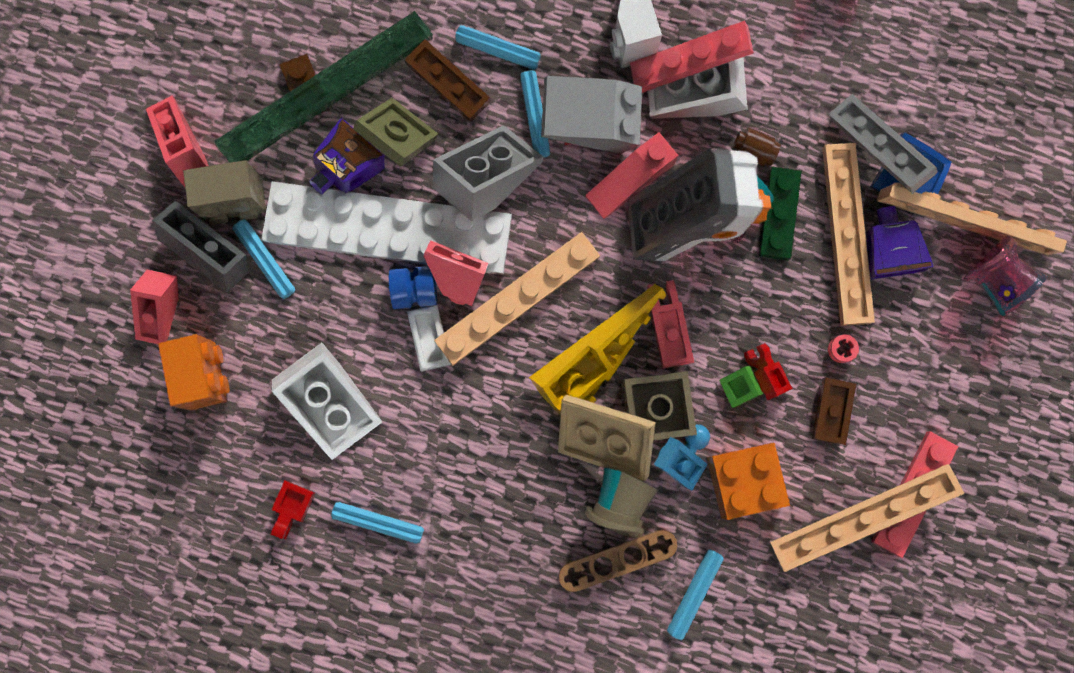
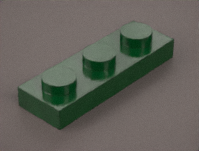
(780, 224)

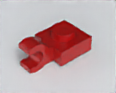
(769, 374)
(292, 504)

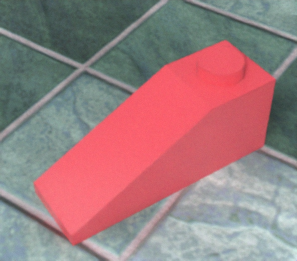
(175, 138)
(632, 175)

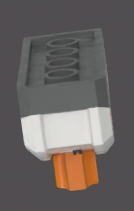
(698, 202)

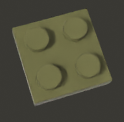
(395, 131)

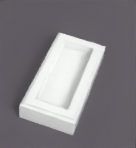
(425, 328)

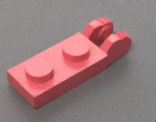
(671, 330)

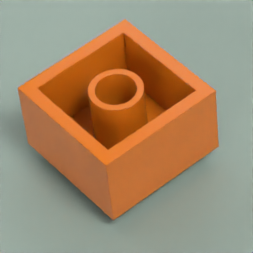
(193, 372)
(748, 481)

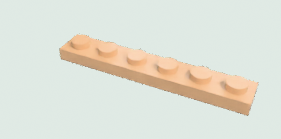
(980, 222)
(848, 234)
(516, 299)
(867, 517)

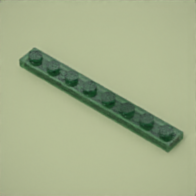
(323, 90)

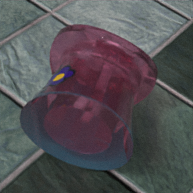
(1006, 276)

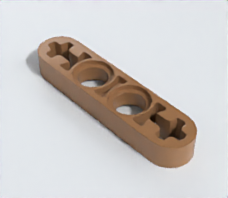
(616, 556)

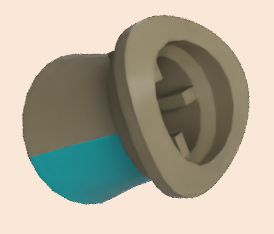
(621, 503)

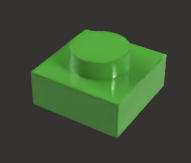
(741, 387)

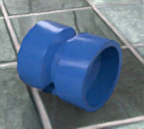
(412, 287)

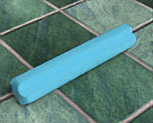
(497, 47)
(534, 111)
(263, 259)
(377, 522)
(695, 594)

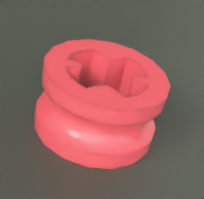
(852, 352)

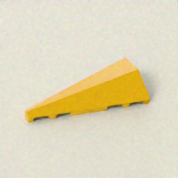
(596, 355)

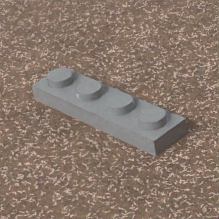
(883, 143)

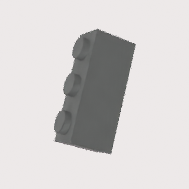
(200, 246)

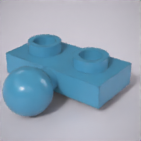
(681, 461)

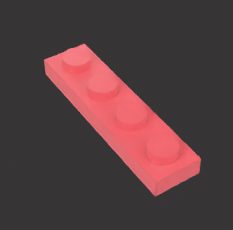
(692, 57)
(931, 455)

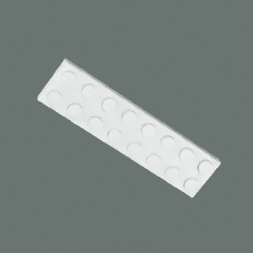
(380, 226)

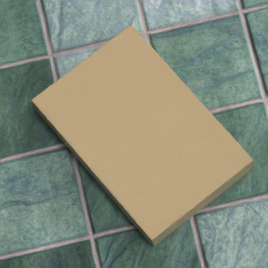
(606, 437)

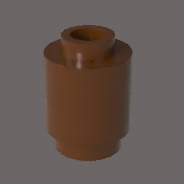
(758, 145)

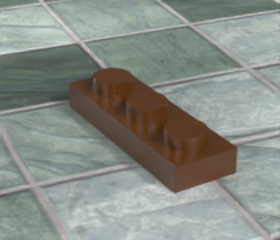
(447, 80)

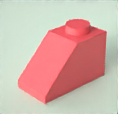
(455, 272)
(154, 306)

